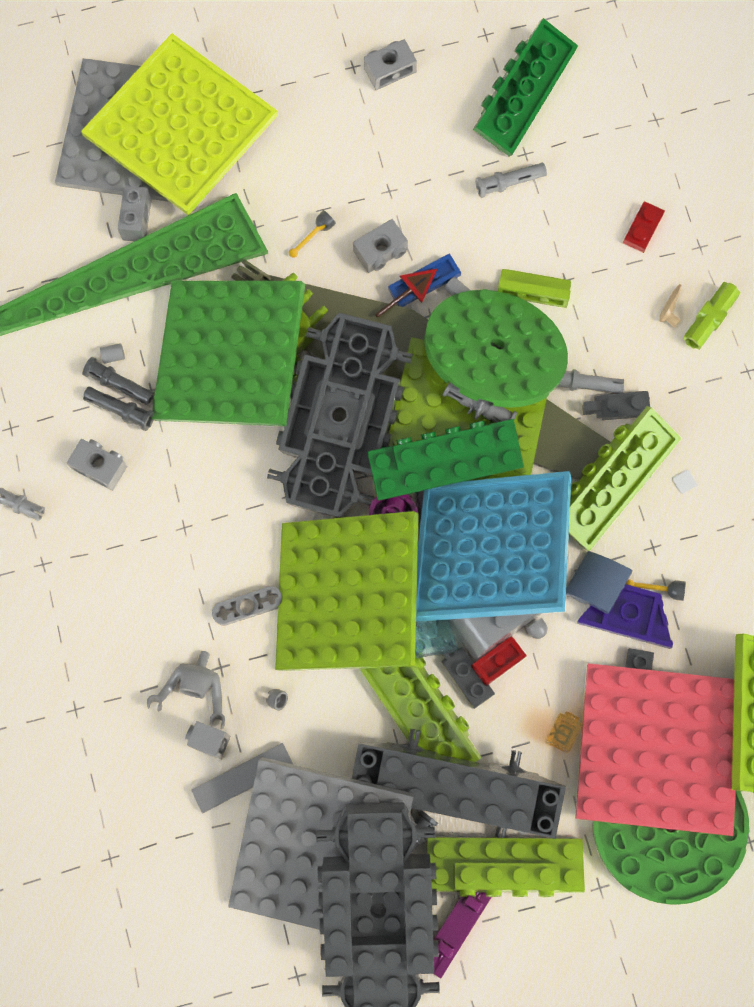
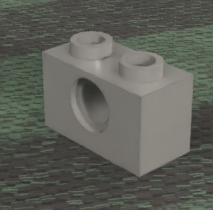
(385, 74)
(134, 213)
(385, 234)
(107, 474)
(207, 739)

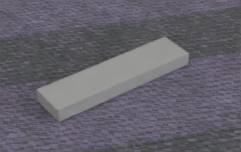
(235, 780)

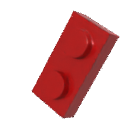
(643, 226)
(498, 661)

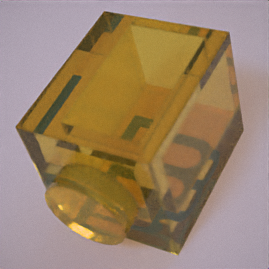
(564, 732)

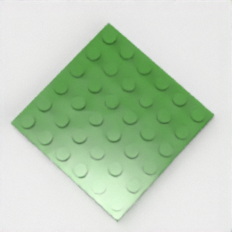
(229, 352)

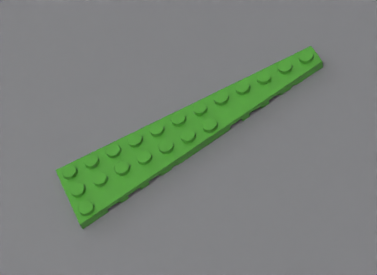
(187, 248)

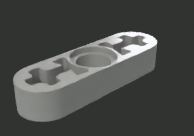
(262, 593)

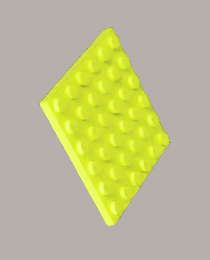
(179, 123)

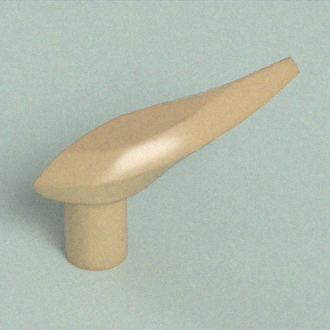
(666, 313)

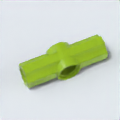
(711, 315)

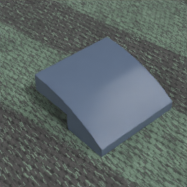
(598, 581)

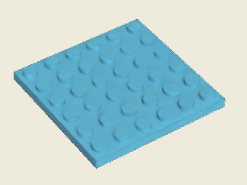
(494, 547)

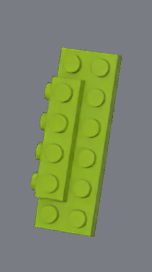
(618, 475)
(418, 704)
(743, 715)
(507, 866)

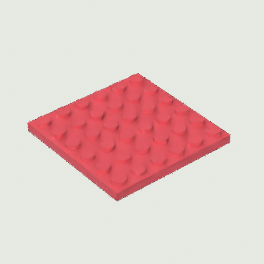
(657, 750)

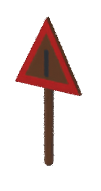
(417, 283)

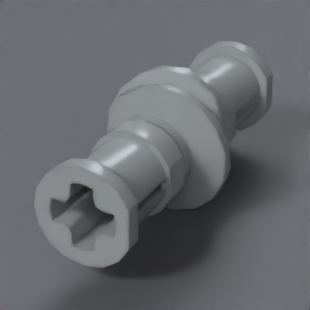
(481, 407)

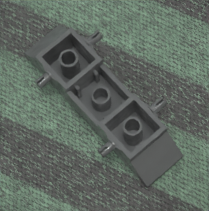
(463, 788)

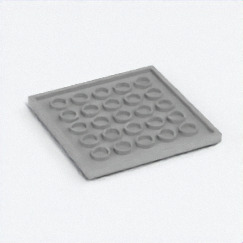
(81, 161)
(279, 845)

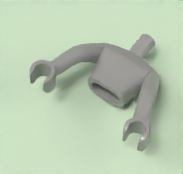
(194, 682)

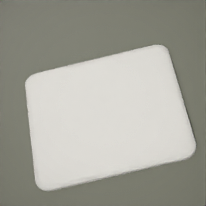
(685, 481)

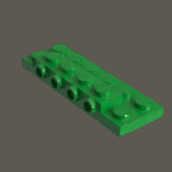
(524, 87)
(445, 458)

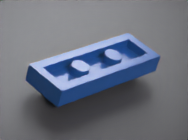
(445, 272)

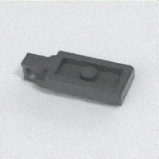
(617, 405)

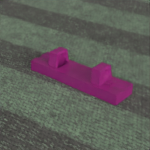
(457, 928)

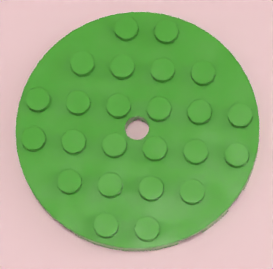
(461, 350)
(672, 865)

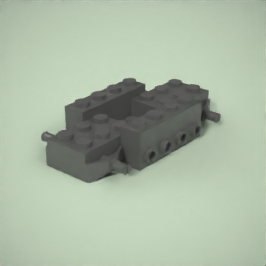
(333, 450)
(370, 950)

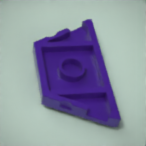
(635, 615)

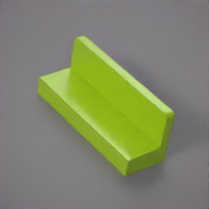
(535, 287)

